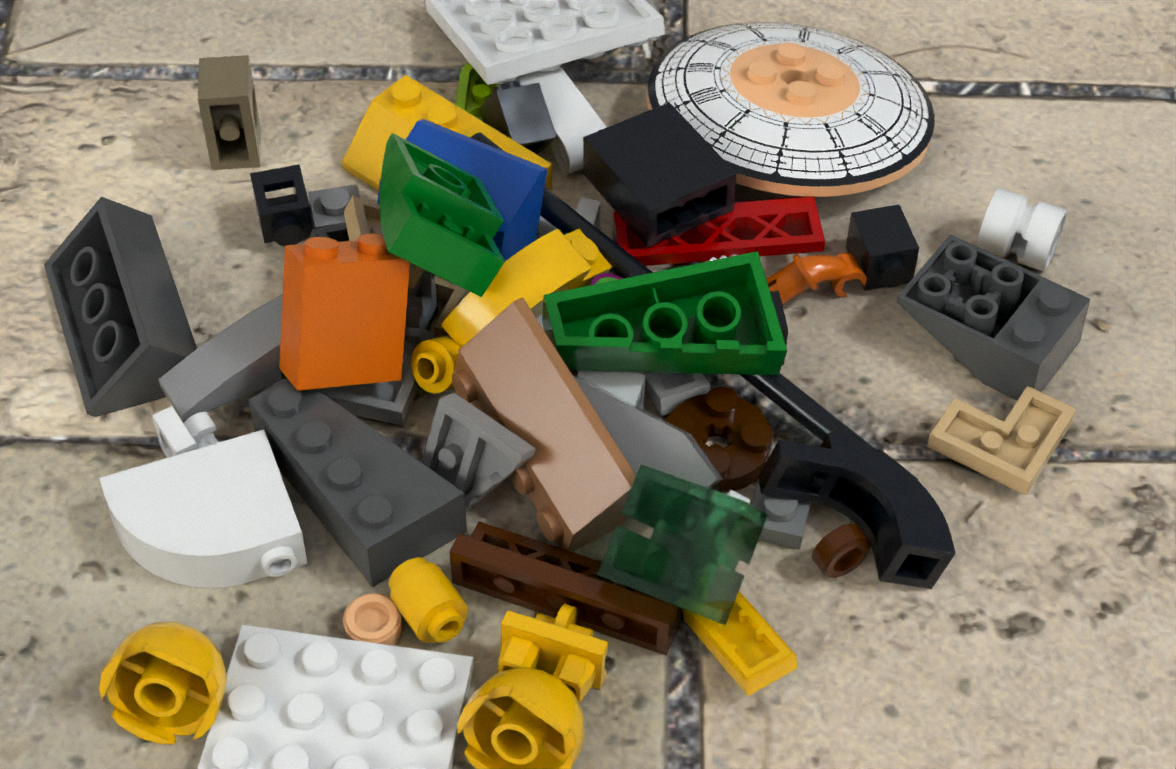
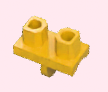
(554, 647)

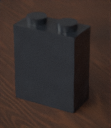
(659, 174)

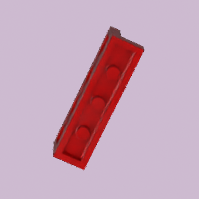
(753, 226)

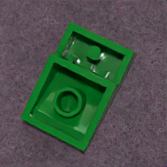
(438, 216)

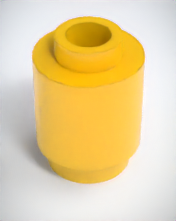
(434, 363)
(427, 600)

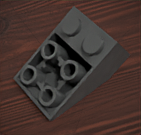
(996, 316)

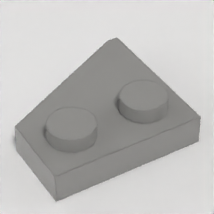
(472, 449)

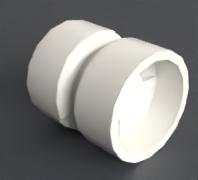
(1021, 229)

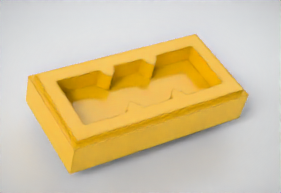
(745, 646)

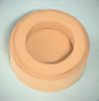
(373, 620)

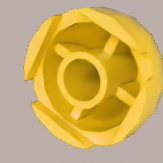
(165, 682)
(522, 722)

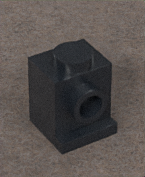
(284, 217)

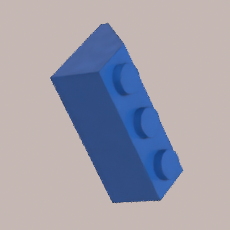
(510, 181)

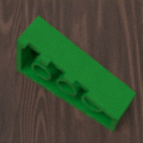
(671, 321)

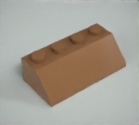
(524, 385)

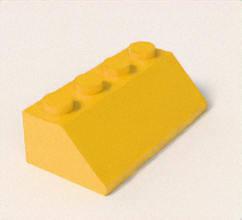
(398, 111)

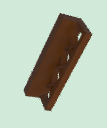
(549, 576)

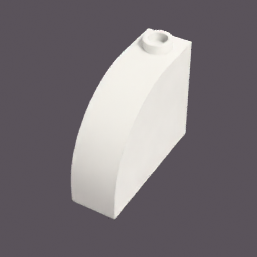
(208, 515)

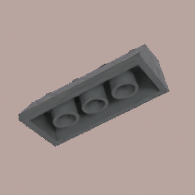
(118, 307)

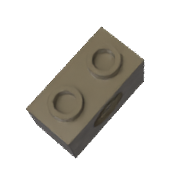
(229, 112)

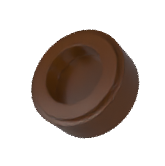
(841, 551)

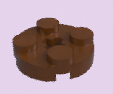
(734, 419)

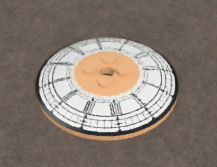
(797, 107)

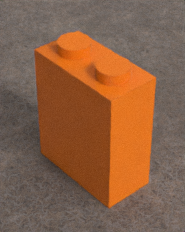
(342, 313)

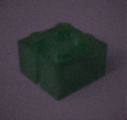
(692, 545)

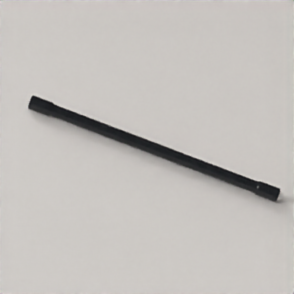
(775, 387)

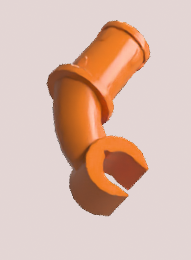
(810, 270)

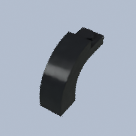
(875, 493)

